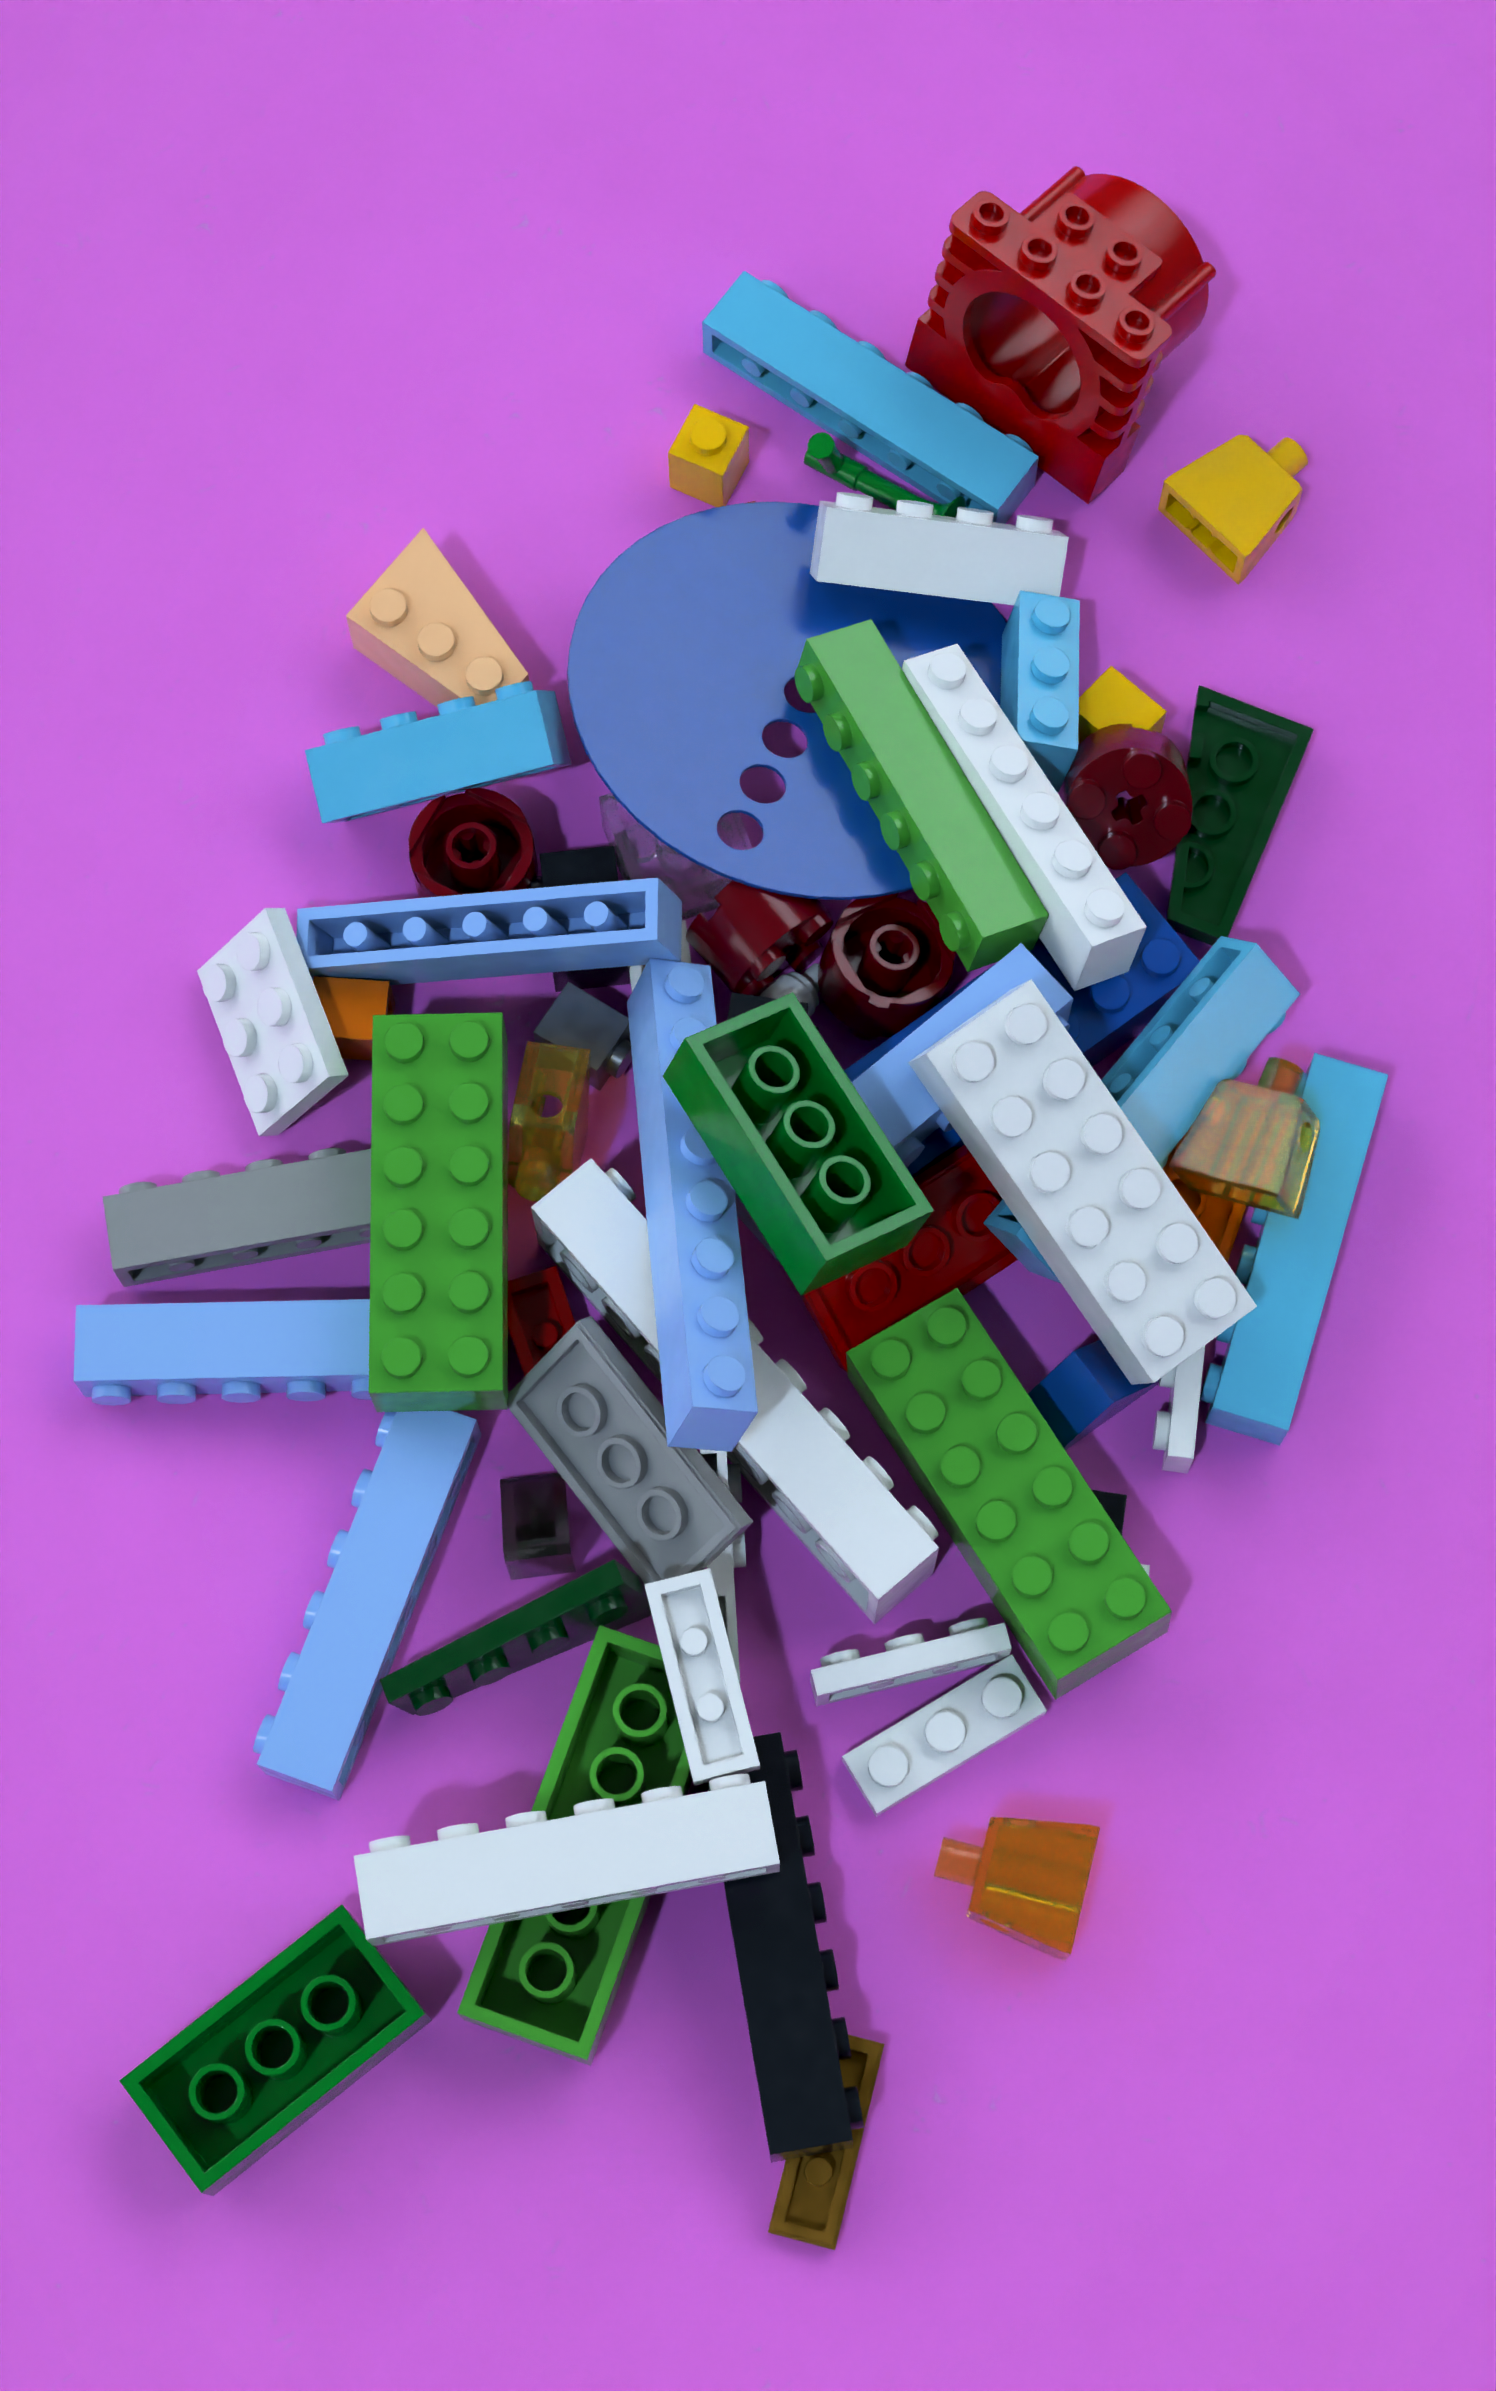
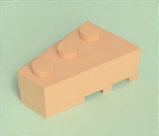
(431, 630)

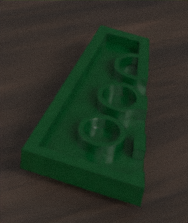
(1238, 782)
(520, 1639)

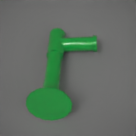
(826, 458)

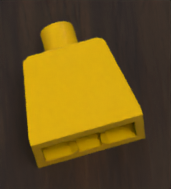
(1236, 500)

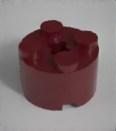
(1151, 772)
(463, 830)
(758, 936)
(884, 965)

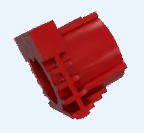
(1062, 318)

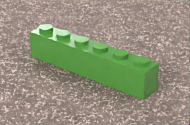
(919, 795)

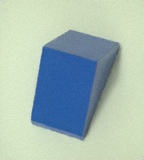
(1084, 1393)

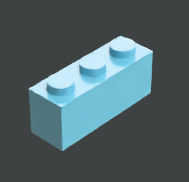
(1043, 679)

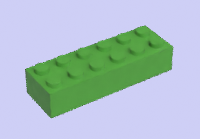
(439, 1213)
(1007, 1493)
(560, 1972)

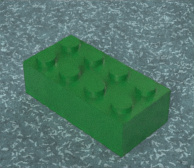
(797, 1142)
(275, 2051)

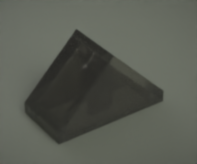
(536, 1526)

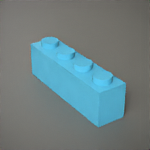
(438, 754)

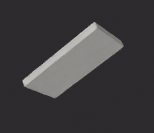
(612, 1451)

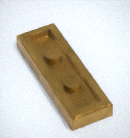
(818, 2185)

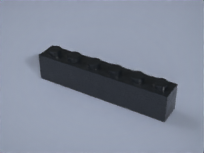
(788, 1982)

